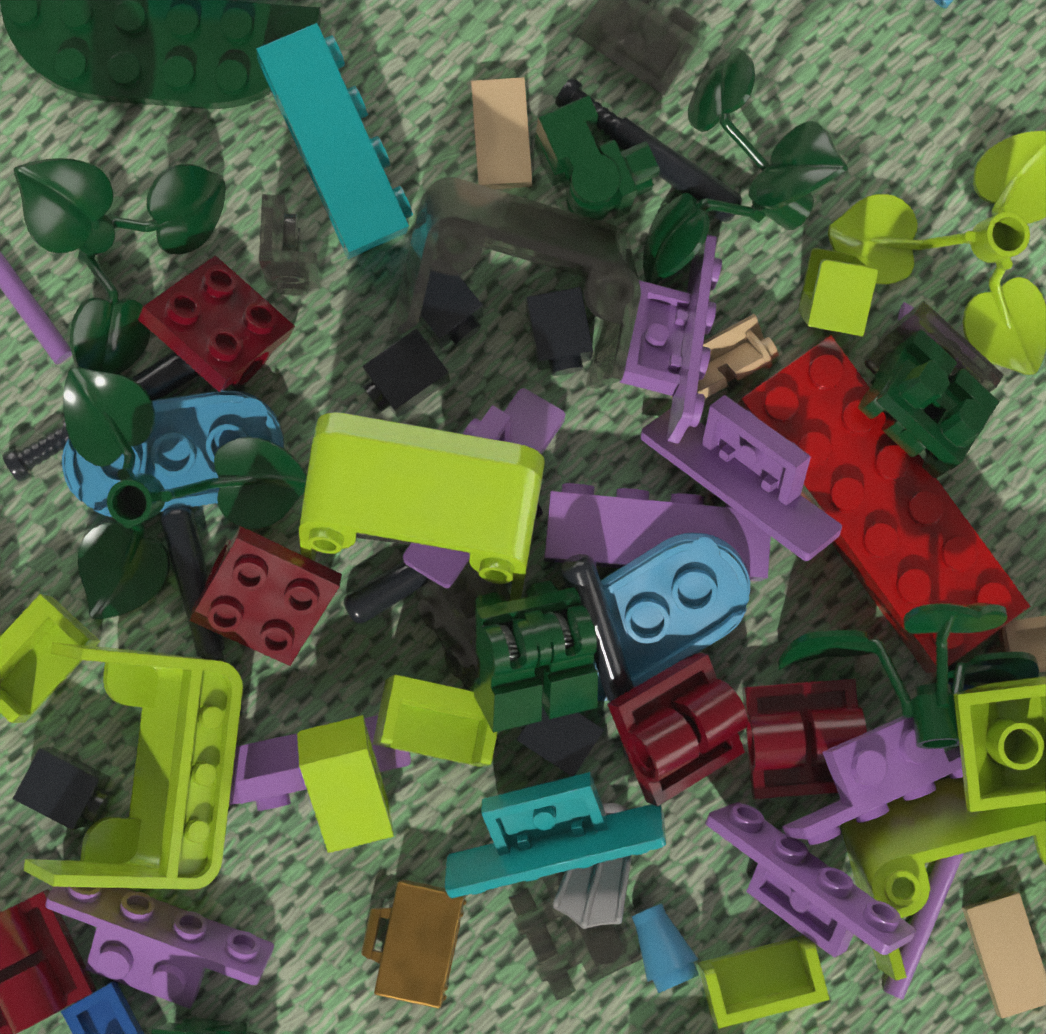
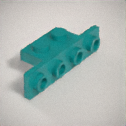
(548, 833)

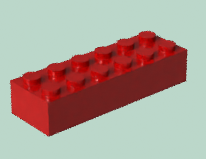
(895, 518)

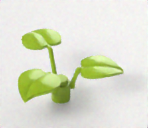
(1010, 319)

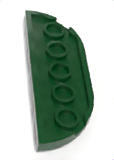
(152, 49)

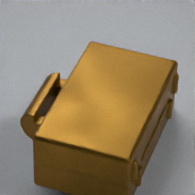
(417, 943)

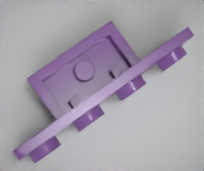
(669, 340)
(525, 422)
(751, 472)
(271, 769)
(873, 773)
(805, 890)
(159, 944)

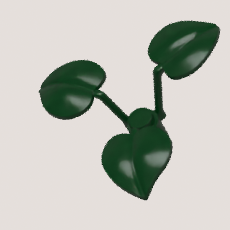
(781, 192)
(66, 212)
(119, 565)
(934, 705)

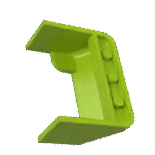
(423, 491)
(178, 779)
(892, 849)

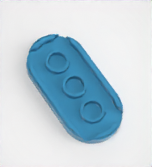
(180, 447)
(675, 602)

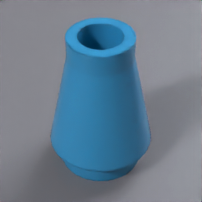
(663, 949)

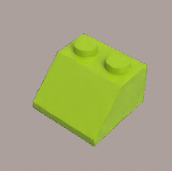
(1003, 743)

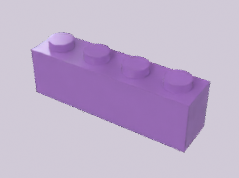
(630, 524)

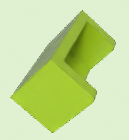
(837, 291)
(26, 662)
(433, 722)
(344, 784)
(763, 981)

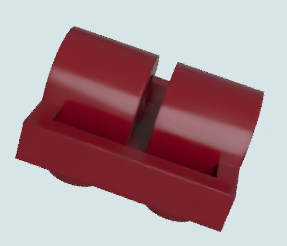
(217, 324)
(265, 595)
(679, 727)
(791, 730)
(37, 965)

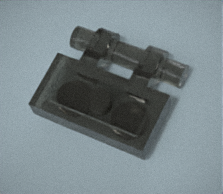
(598, 948)

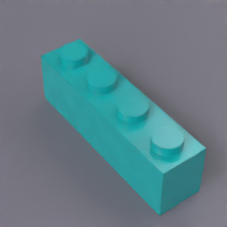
(333, 141)

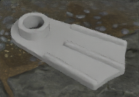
(595, 893)

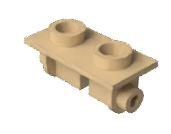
(736, 355)

